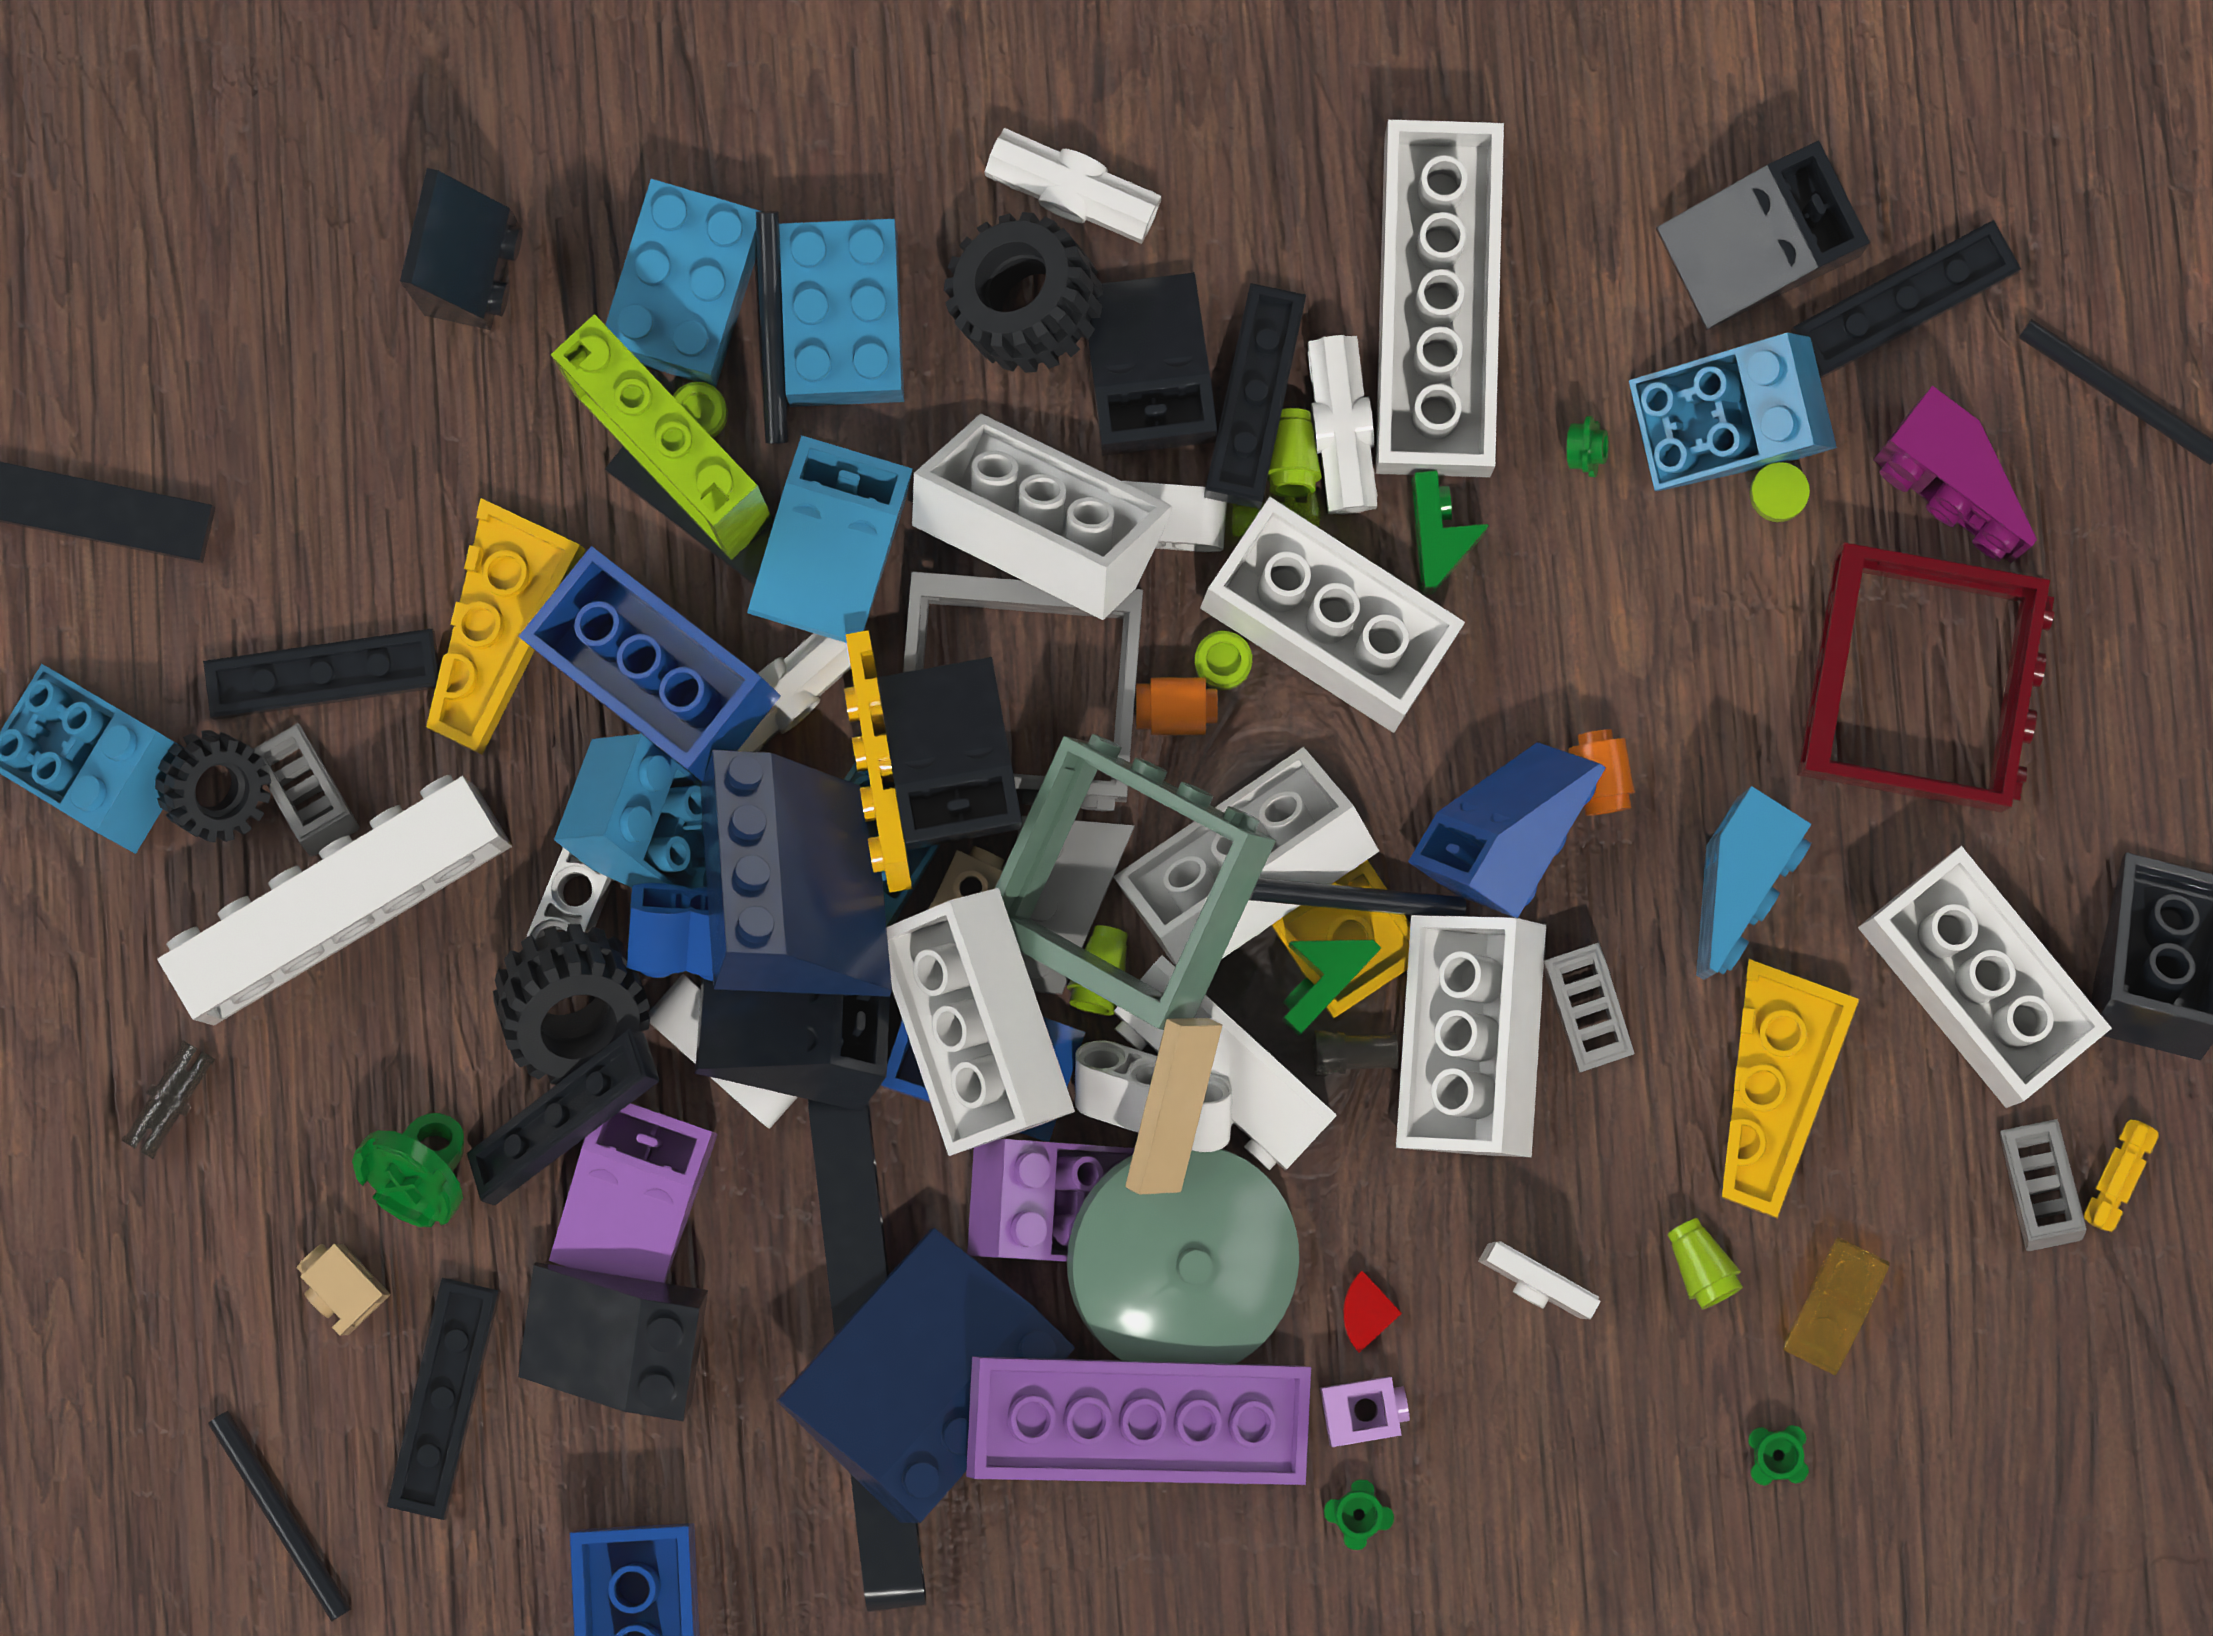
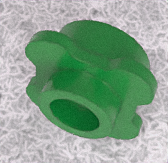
(1587, 446)
(1790, 1443)
(1358, 1531)

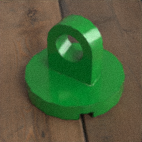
(409, 1176)

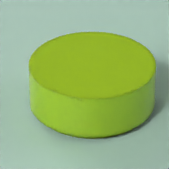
(704, 405)
(1779, 492)
(1223, 660)

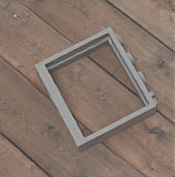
(1022, 596)

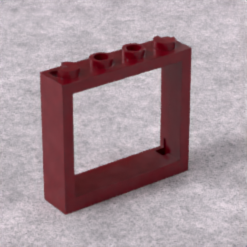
(2024, 671)

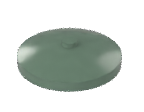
(1188, 1269)

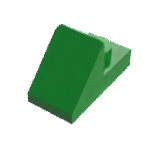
(1438, 547)
(1336, 964)

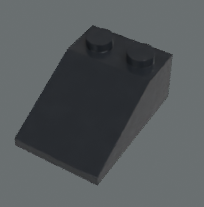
(459, 253)
(2158, 958)
(614, 1339)

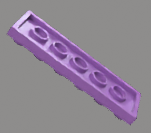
(1138, 1421)

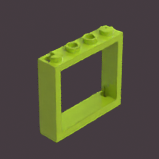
(662, 436)

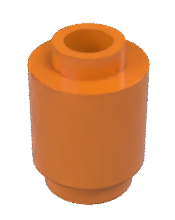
(1175, 706)
(1616, 781)

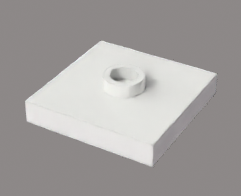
(1538, 1282)

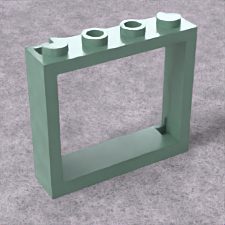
(1044, 838)

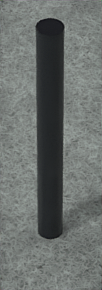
(771, 327)
(2118, 390)
(1357, 898)
(279, 1516)

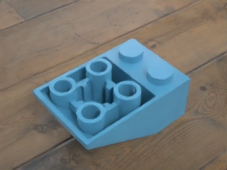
(1733, 412)
(830, 540)
(85, 758)
(635, 815)
(1741, 865)

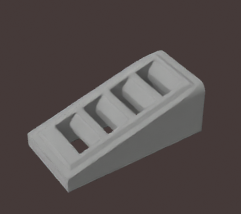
(321, 820)
(1601, 978)
(2054, 1234)

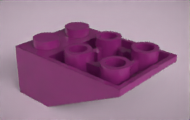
(1954, 467)

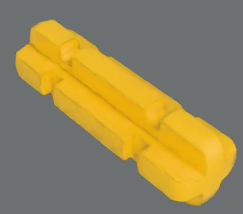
(2121, 1175)

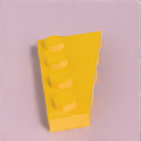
(506, 584)
(872, 754)
(1782, 1072)

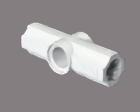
(1072, 185)
(1342, 424)
(800, 682)

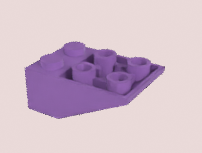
(1031, 1194)
(632, 1195)

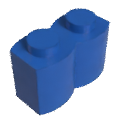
(669, 931)

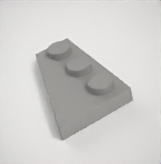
(1076, 890)

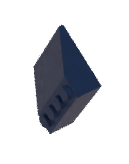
(791, 880)
(898, 1374)

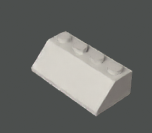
(1039, 515)
(1331, 614)
(1315, 842)
(1984, 978)
(974, 1022)
(1471, 1035)
(1266, 1098)

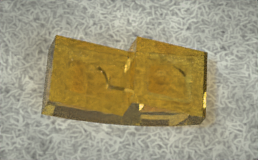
(1836, 1306)

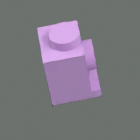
(1346, 1428)

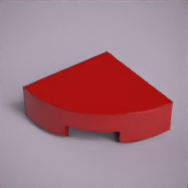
(1366, 1311)

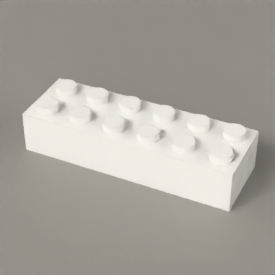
(1439, 298)
(334, 900)

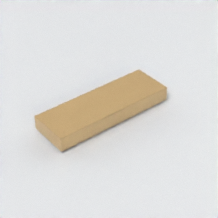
(1173, 1105)

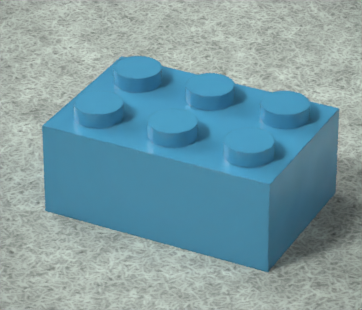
(684, 281)
(841, 312)

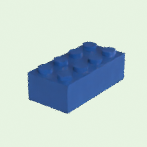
(648, 664)
(635, 1581)

